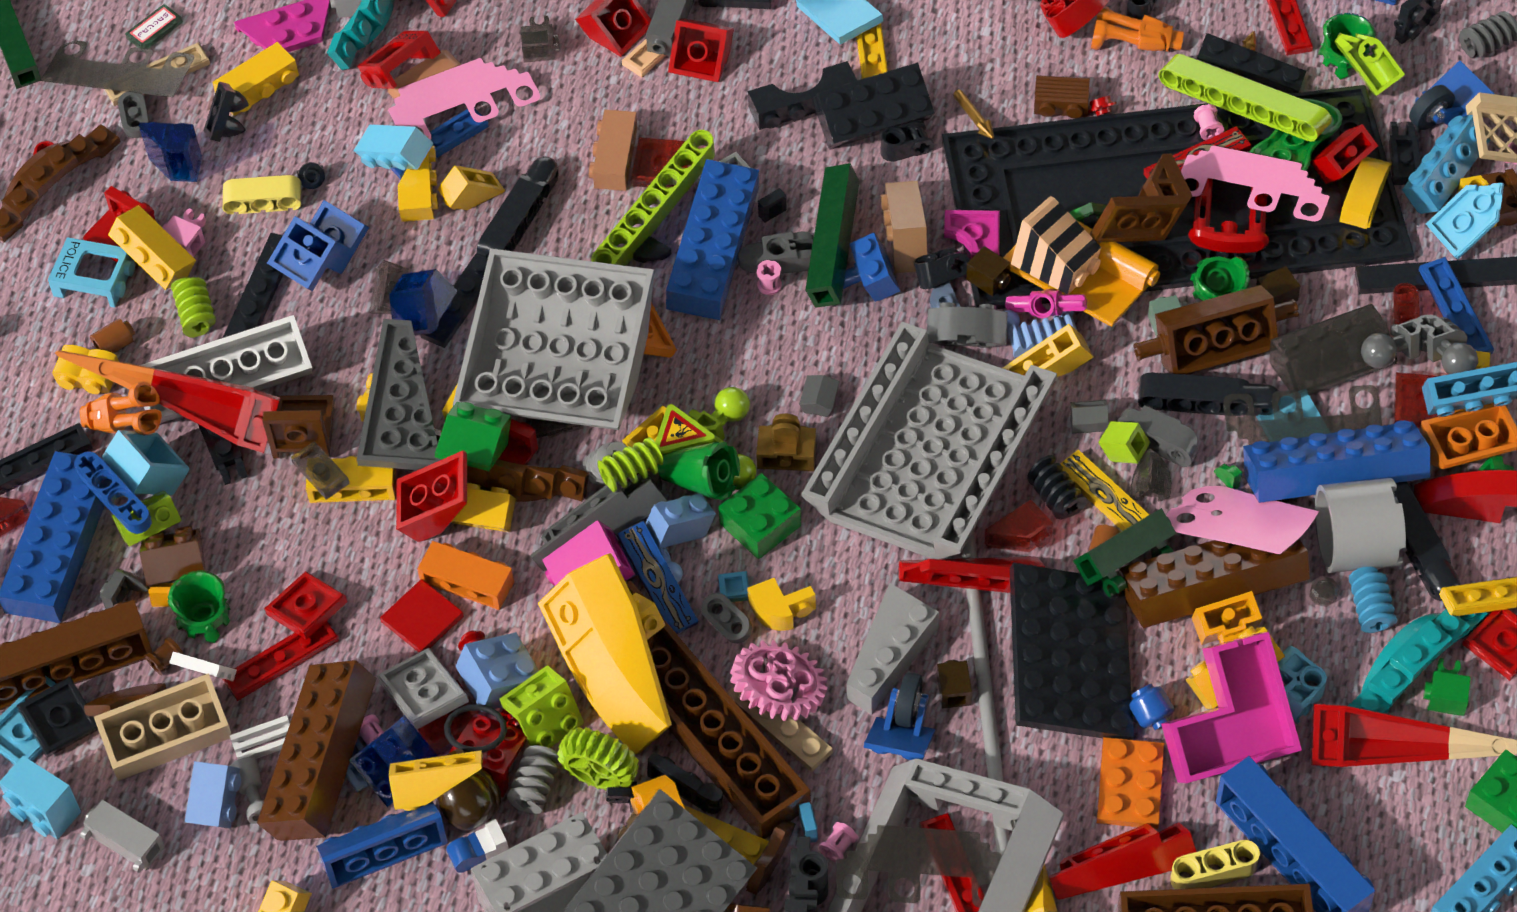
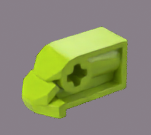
(1377, 70)

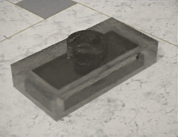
(320, 470)

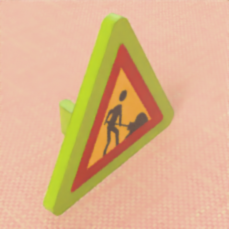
(680, 431)

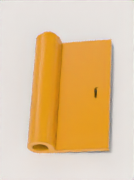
(1114, 286)

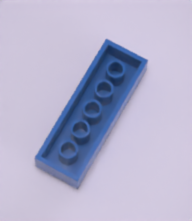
(712, 239)
(1302, 464)
(52, 543)
(1291, 839)

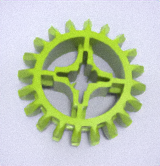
(597, 759)

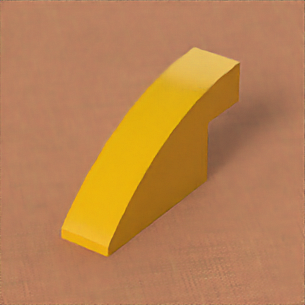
(1365, 192)

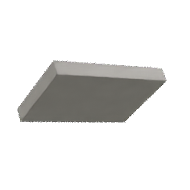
(422, 688)

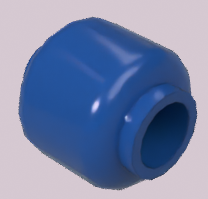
(1151, 706)

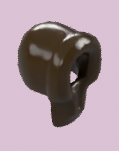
(471, 801)

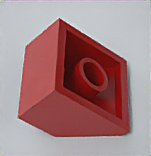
(614, 23)
(700, 49)

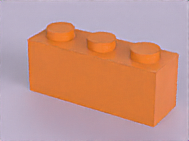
(466, 574)

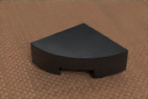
(651, 250)

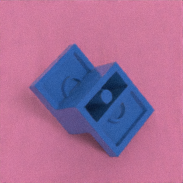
(321, 244)

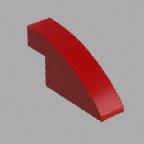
(1469, 494)

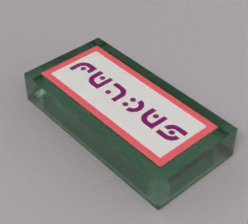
(154, 27)

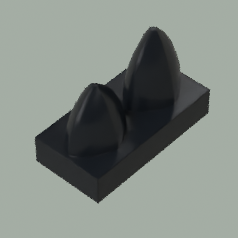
(219, 122)

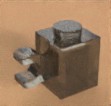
(539, 41)

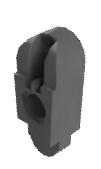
(788, 249)
(1166, 434)

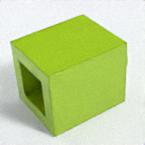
(1124, 442)

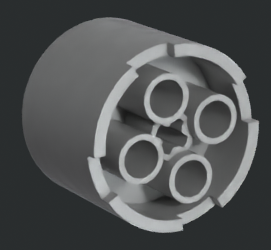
(1359, 525)

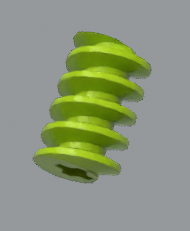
(193, 306)
(629, 463)

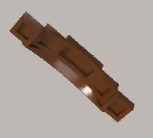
(45, 170)
(530, 482)

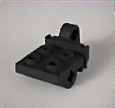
(808, 878)

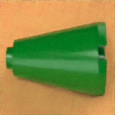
(703, 469)

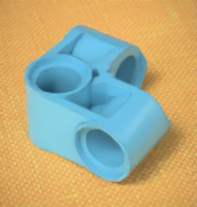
(1295, 672)

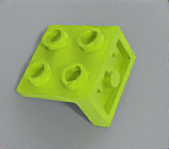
(543, 708)

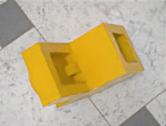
(776, 610)

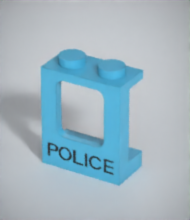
(63, 273)

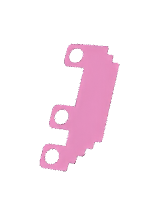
(453, 87)
(1258, 171)

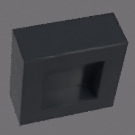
(772, 205)

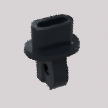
(620, 794)

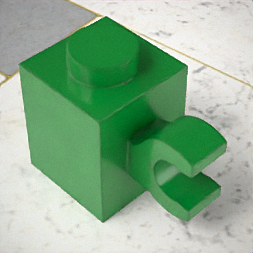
(1447, 690)

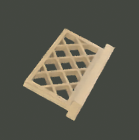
(1497, 109)

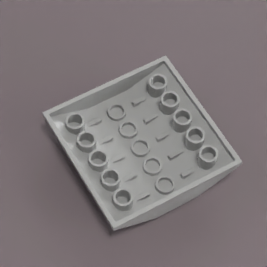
(557, 338)

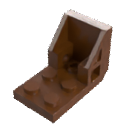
(1149, 214)

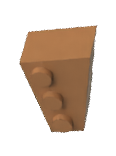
(904, 223)

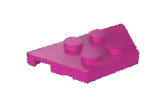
(290, 25)

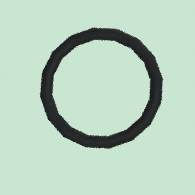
(475, 707)

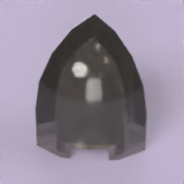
(1151, 478)

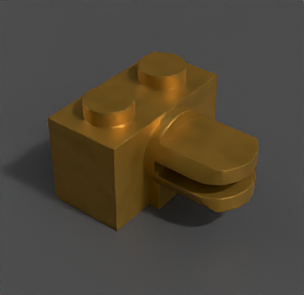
(786, 445)

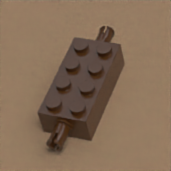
(1216, 330)

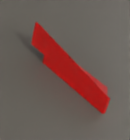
(968, 573)
(1122, 860)

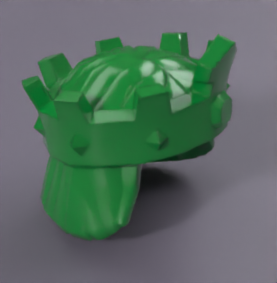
(1345, 24)
(1220, 277)
(199, 604)

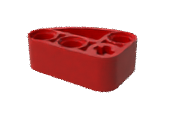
(1070, 15)

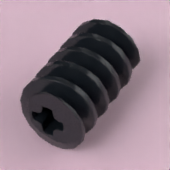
(1056, 488)

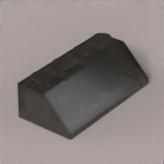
(1326, 351)

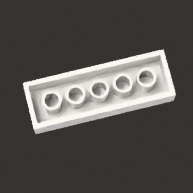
(249, 358)

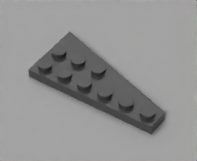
(398, 415)

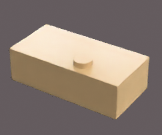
(163, 727)

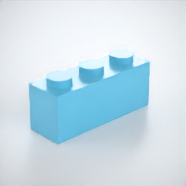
(393, 147)

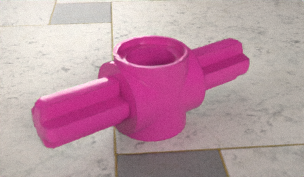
(1059, 303)

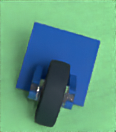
(1447, 97)
(901, 737)

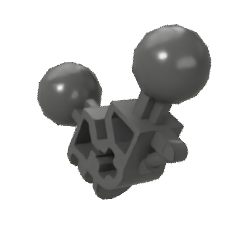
(1426, 333)

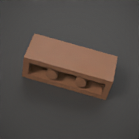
(613, 150)

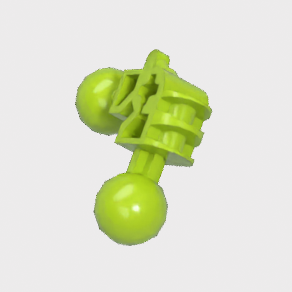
(730, 406)

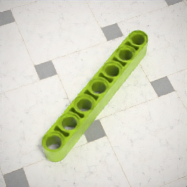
(1245, 97)
(657, 194)

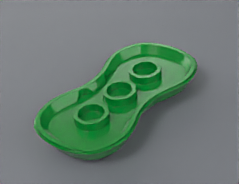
(1294, 149)

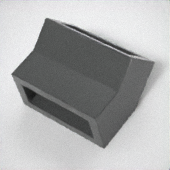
(818, 395)
(1089, 416)

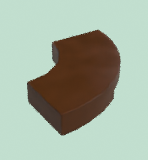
(120, 698)
(771, 856)

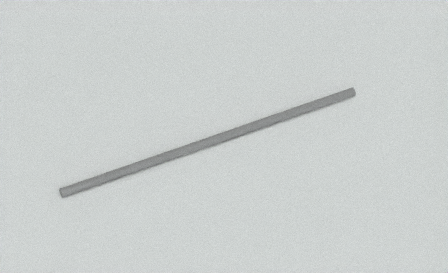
(985, 689)

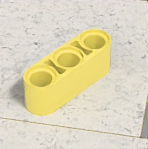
(261, 193)
(1224, 856)

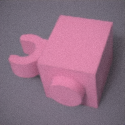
(187, 231)

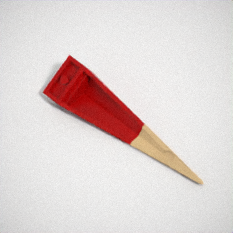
(1364, 737)

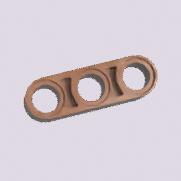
(425, 69)

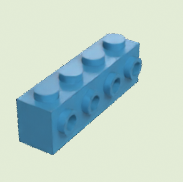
(1443, 166)
(1471, 389)
(1486, 879)

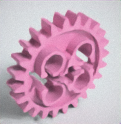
(774, 687)

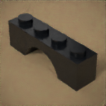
(774, 106)

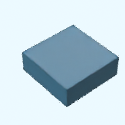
(734, 586)
(808, 821)

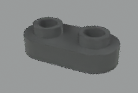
(132, 116)
(727, 619)

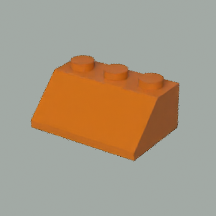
(1469, 435)

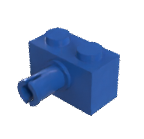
(872, 268)

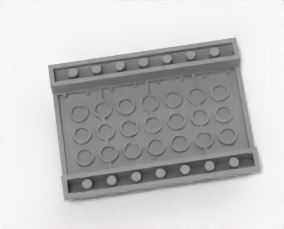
(925, 445)

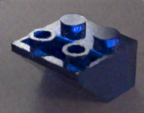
(173, 149)
(421, 299)
(395, 744)

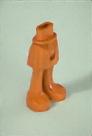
(1147, 34)
(110, 415)

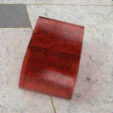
(1404, 304)

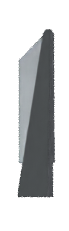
(613, 509)

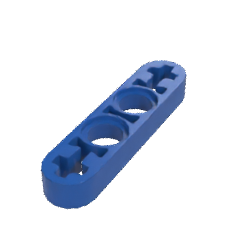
(112, 492)

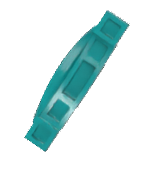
(360, 31)
(1410, 655)

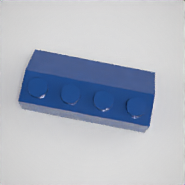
(382, 844)

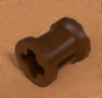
(161, 657)

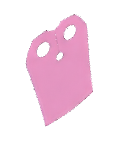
(1243, 520)

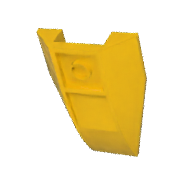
(608, 650)

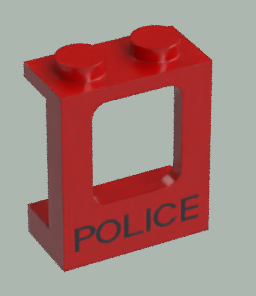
(407, 44)

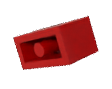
(1344, 154)

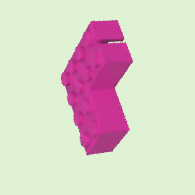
(1250, 714)

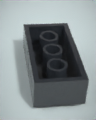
(872, 105)

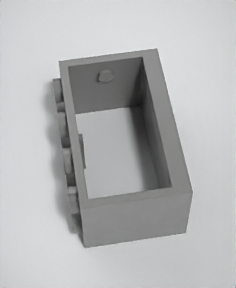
(540, 871)

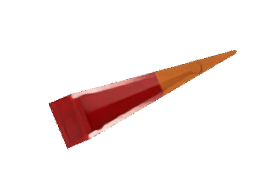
(218, 406)

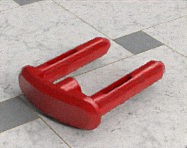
(1228, 239)

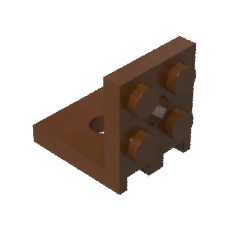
(299, 423)

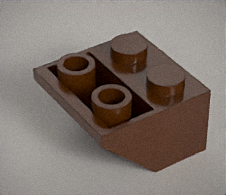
(171, 555)

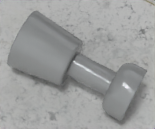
(250, 784)

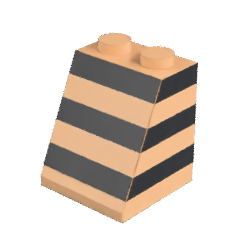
(1055, 247)

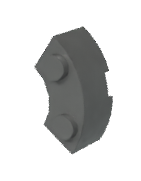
(967, 326)

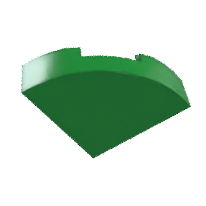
(1088, 210)
(1229, 476)

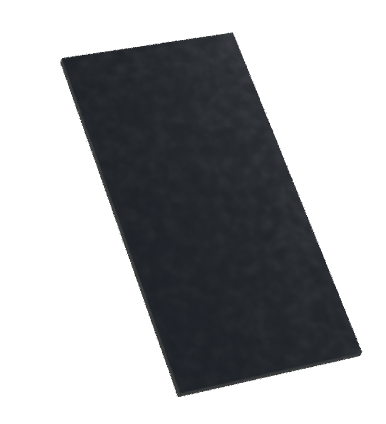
(1107, 157)

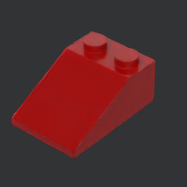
(431, 497)

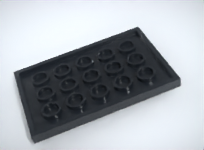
(1069, 654)

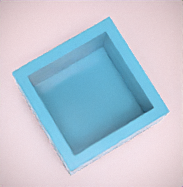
(145, 463)
(39, 798)

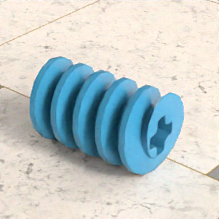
(1372, 599)

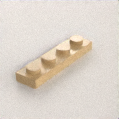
(790, 734)

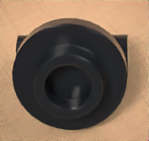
(311, 175)

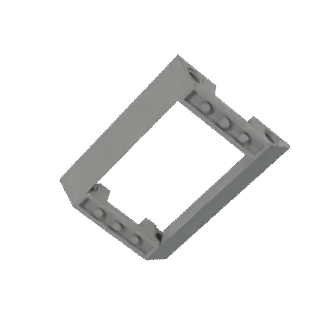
(1013, 807)

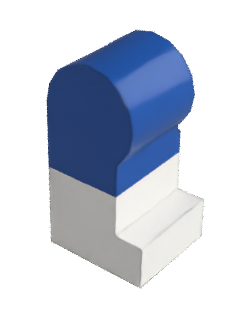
(477, 847)

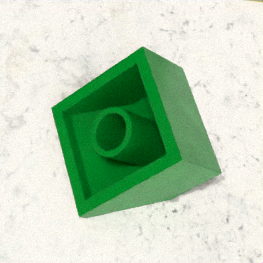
(476, 431)

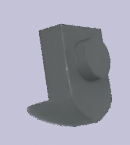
(118, 587)

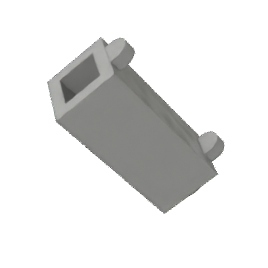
(123, 835)

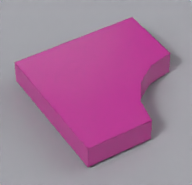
(973, 229)

